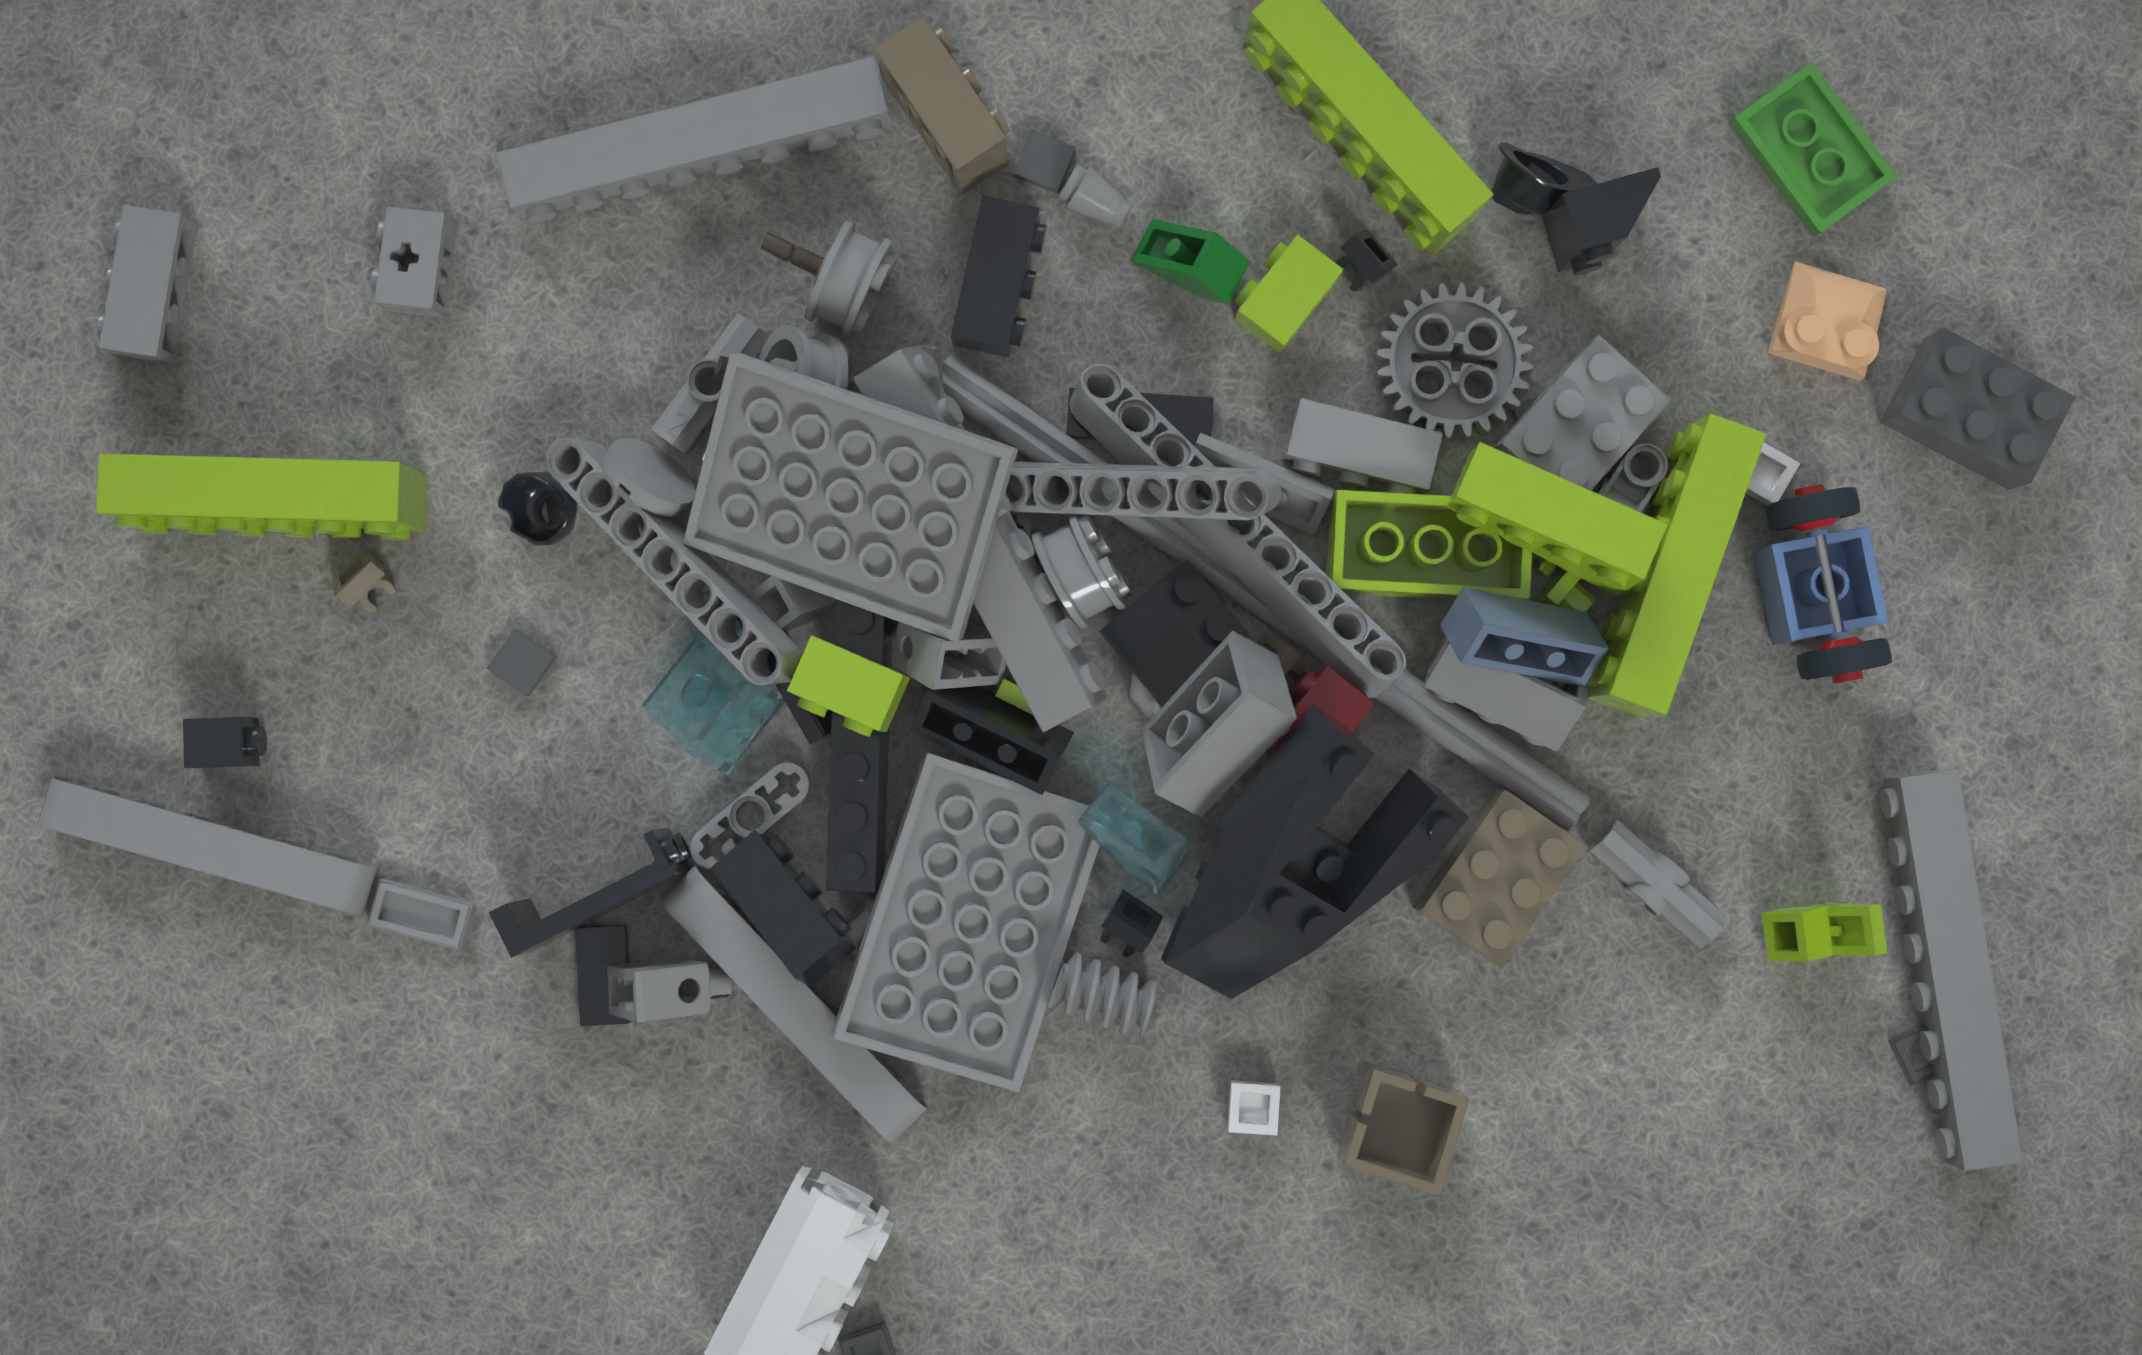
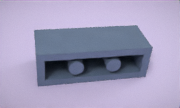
(1523, 637)

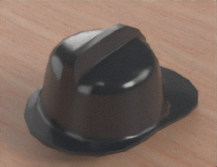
(1533, 181)

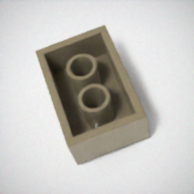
(944, 103)
(1499, 877)

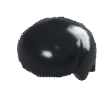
(525, 497)

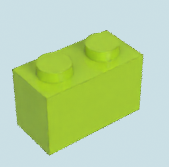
(1287, 293)
(847, 685)

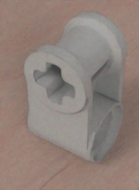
(1624, 487)

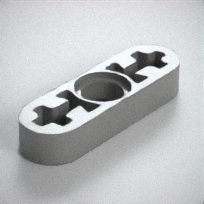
(771, 783)

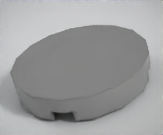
(650, 475)

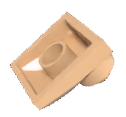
(1829, 321)

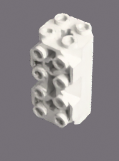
(804, 1271)

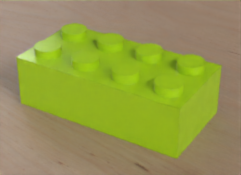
(1417, 549)

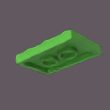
(1812, 149)

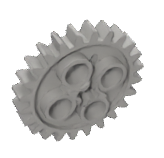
(1454, 318)

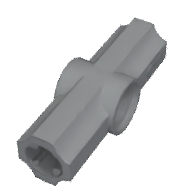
(691, 410)
(1658, 884)

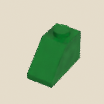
(1192, 259)

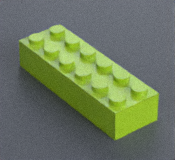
(1366, 120)
(262, 496)
(1662, 613)

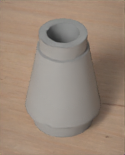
(1093, 196)

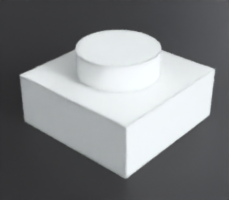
(1771, 475)
(1253, 1107)

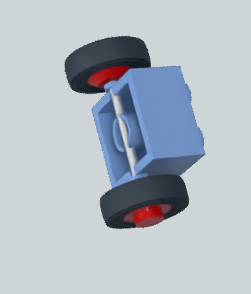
(1823, 584)

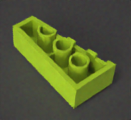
(1556, 519)

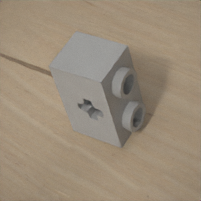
(426, 283)

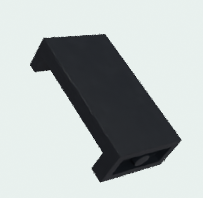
(525, 931)

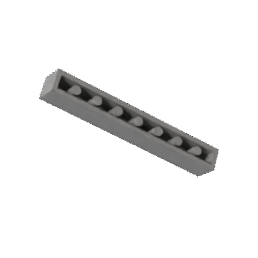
(694, 139)
(1012, 592)
(1951, 970)

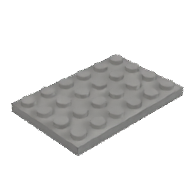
(848, 496)
(968, 925)

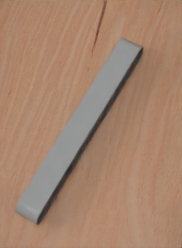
(1245, 552)

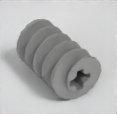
(1104, 994)

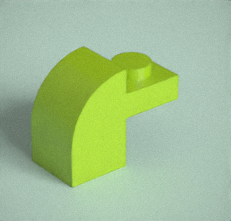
(1824, 931)

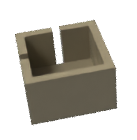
(1403, 1128)

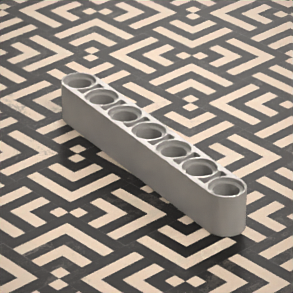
(1132, 490)
(693, 568)
(206, 846)
(791, 1005)

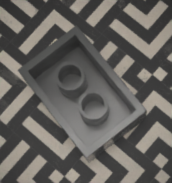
(1977, 409)

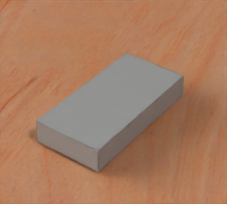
(421, 914)

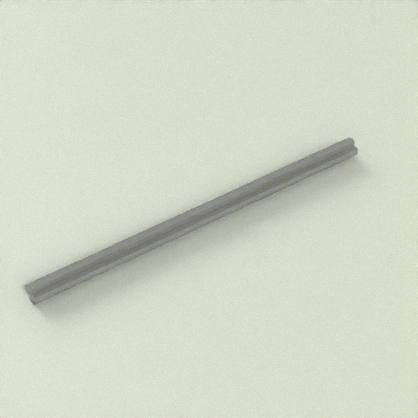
(1406, 697)

